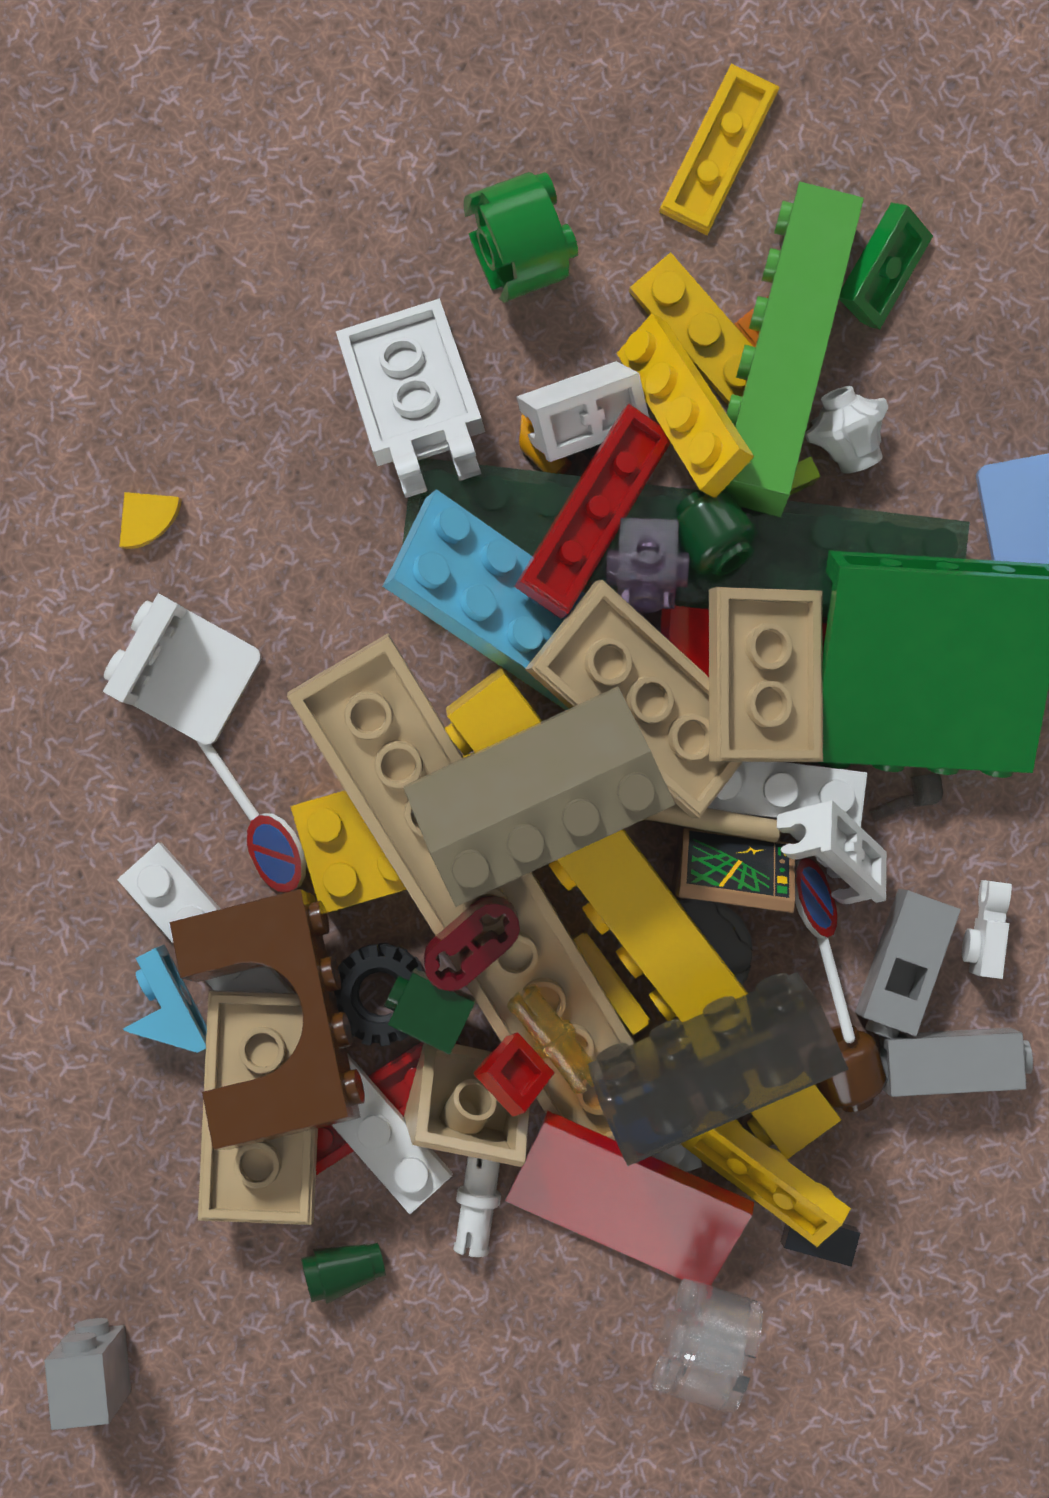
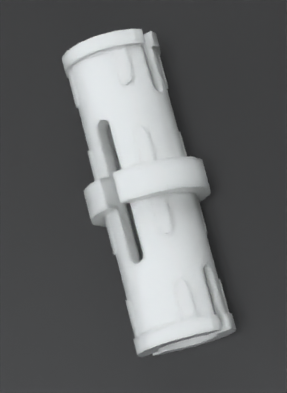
(477, 1202)

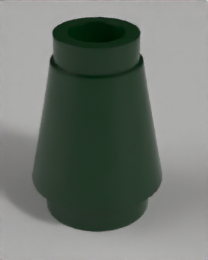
(341, 1270)

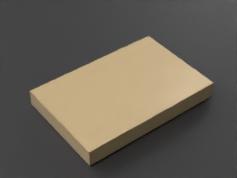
(765, 675)

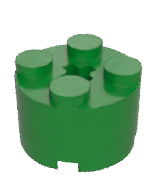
(520, 235)

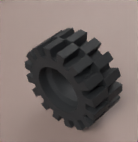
(353, 970)

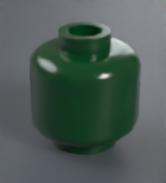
(714, 533)

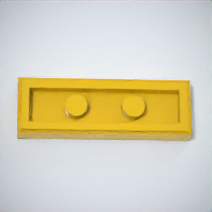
(719, 149)

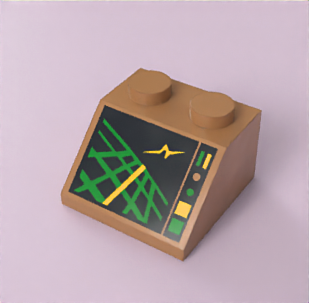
(733, 870)

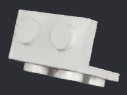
(182, 670)

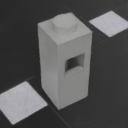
(906, 964)
(956, 1061)

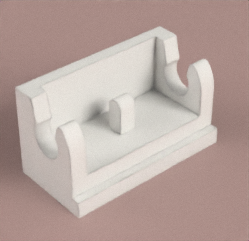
(580, 409)
(840, 846)

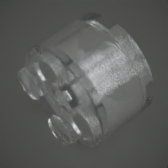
(708, 1346)

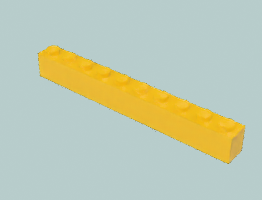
(641, 913)

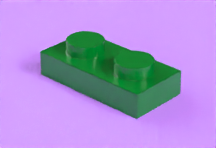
(885, 265)

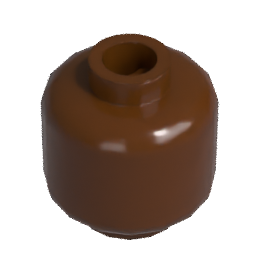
(863, 1081)

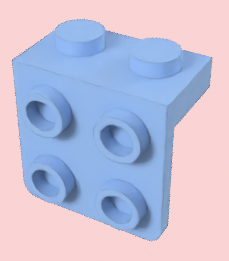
(1016, 508)

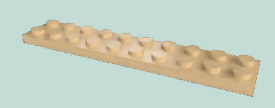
(386, 734)

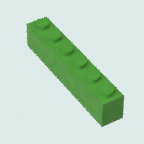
(791, 341)

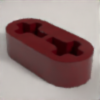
(480, 952)

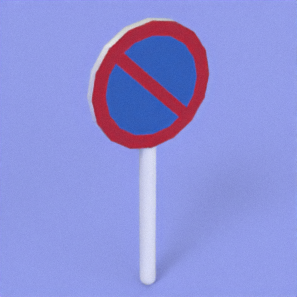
(269, 838)
(820, 916)

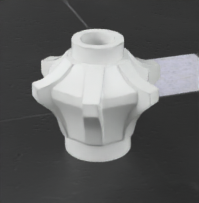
(849, 429)

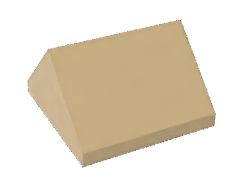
(457, 1113)

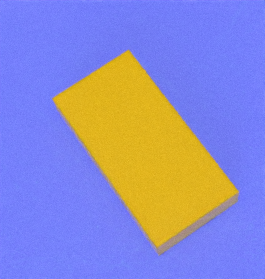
(612, 985)

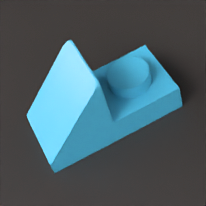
(179, 1019)

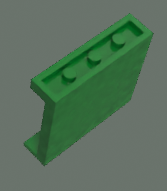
(935, 663)

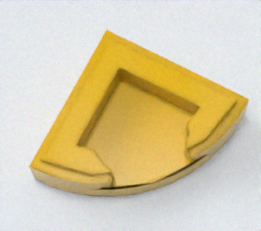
(146, 518)

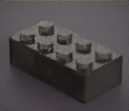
(715, 1066)

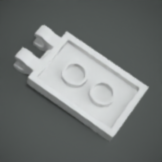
(412, 391)

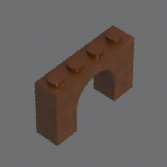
(316, 1081)

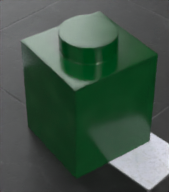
(427, 1011)

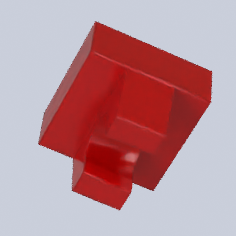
(514, 1074)

